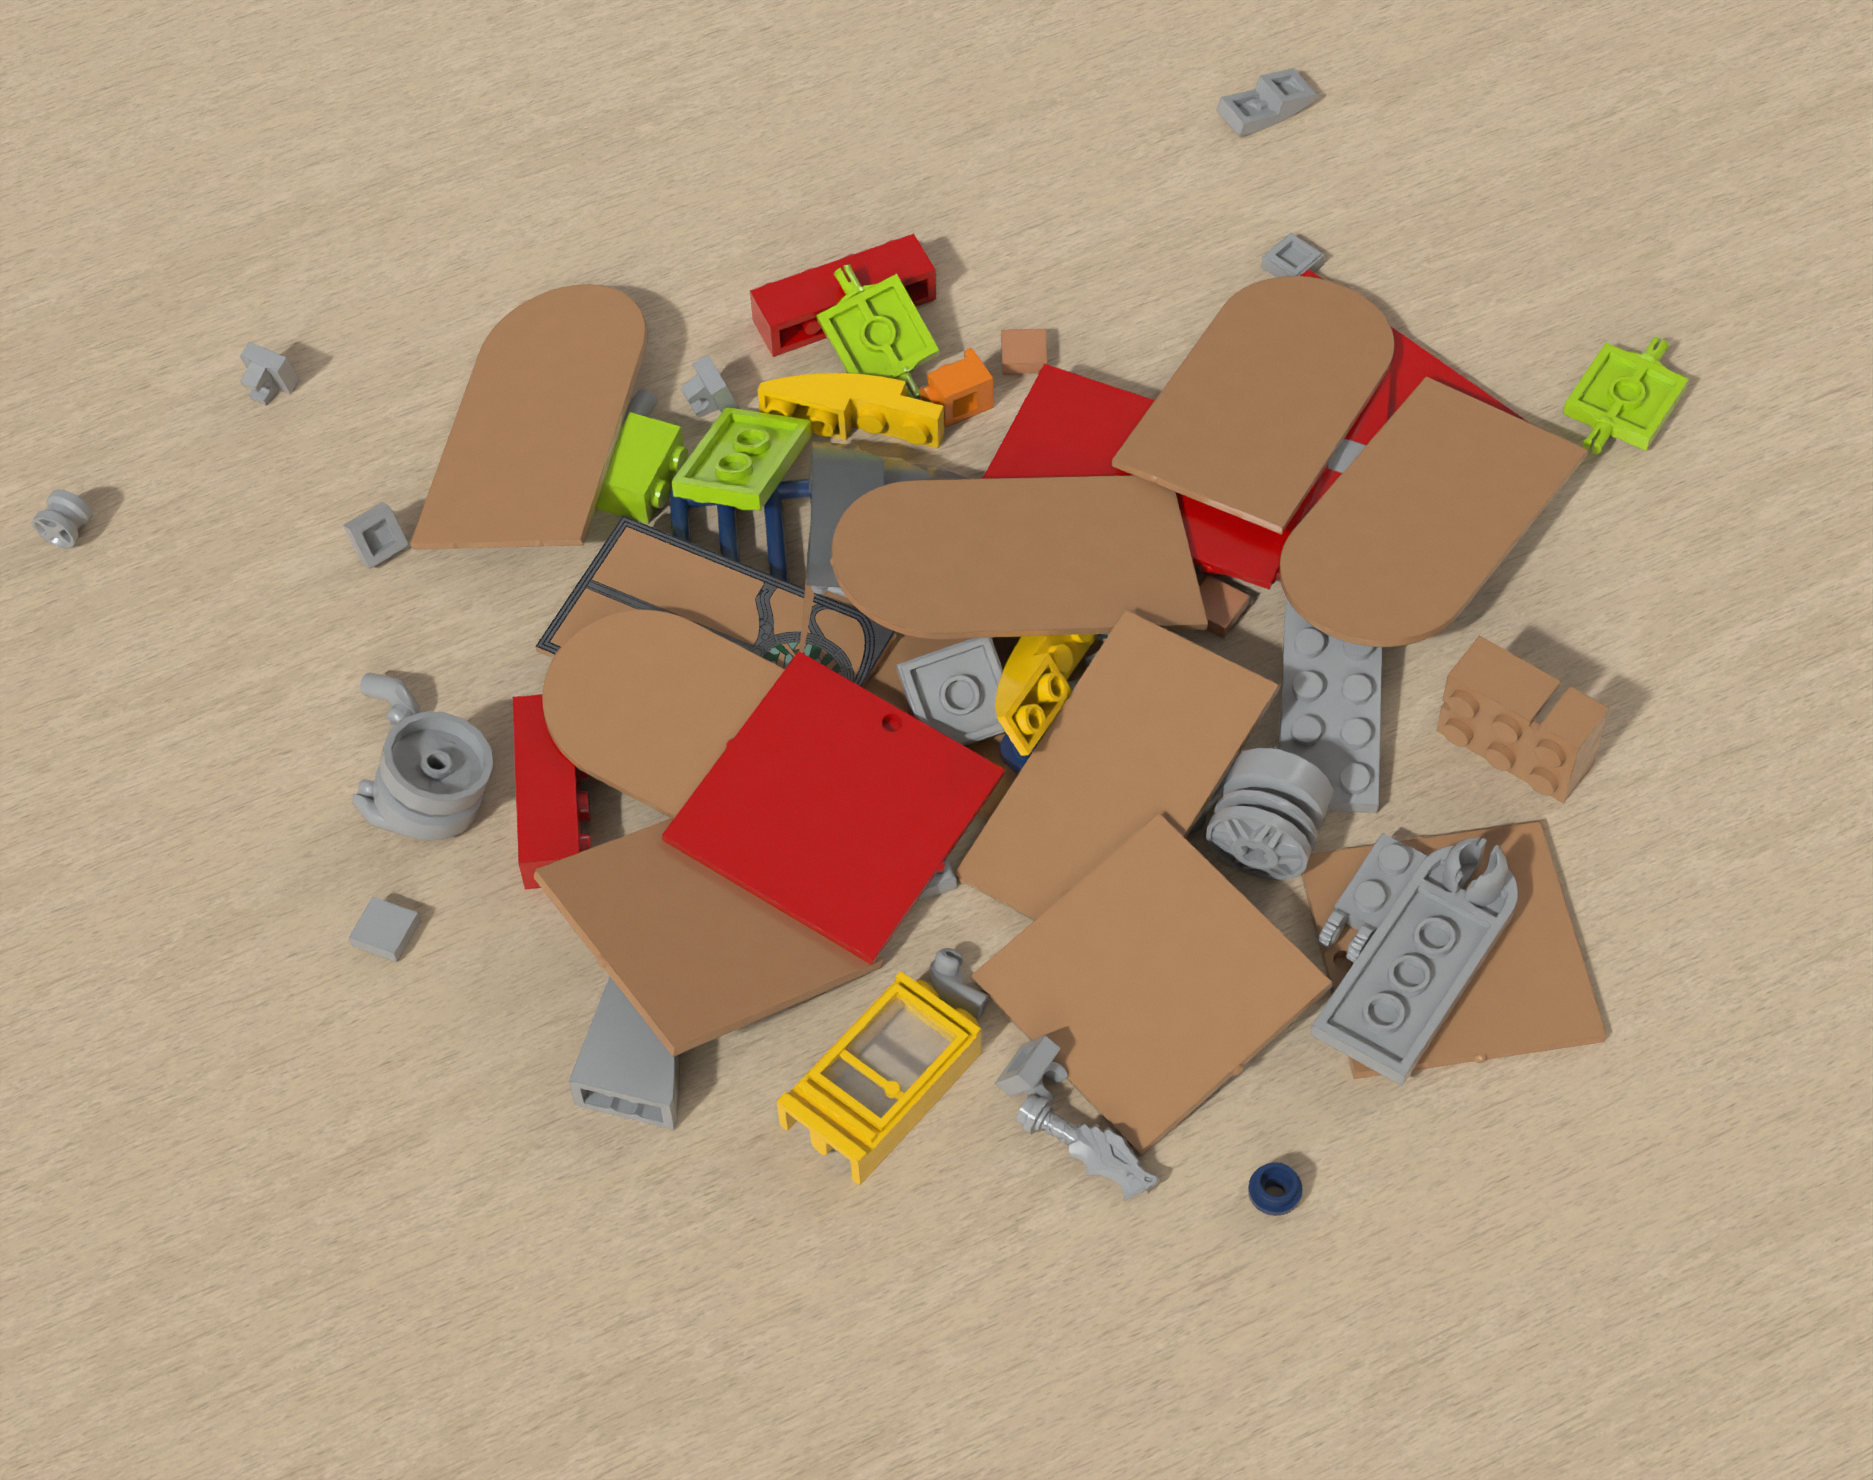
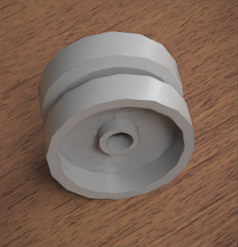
(432, 775)

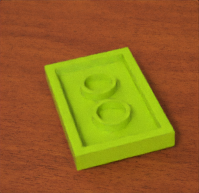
(742, 458)

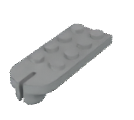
(1332, 710)
(1420, 960)

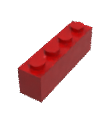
(789, 307)
(546, 794)

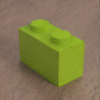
(642, 468)

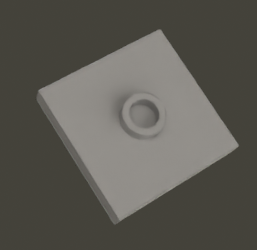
(955, 690)

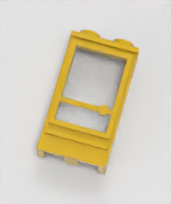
(883, 1075)

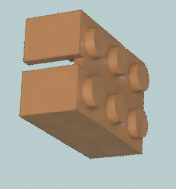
(1493, 709)

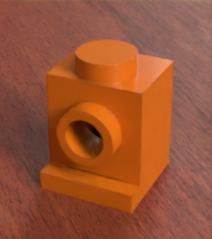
(960, 387)

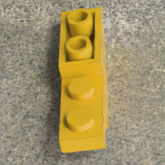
(854, 400)
(1036, 685)

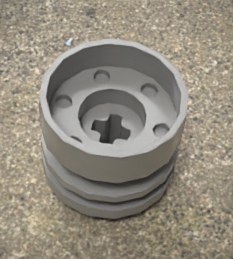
(1270, 813)

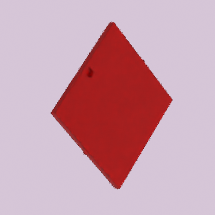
(834, 807)

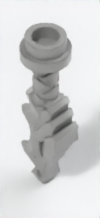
(1101, 1152)

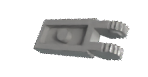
(1372, 893)

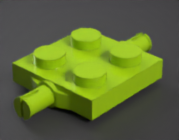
(878, 330)
(1626, 396)

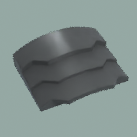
(838, 479)

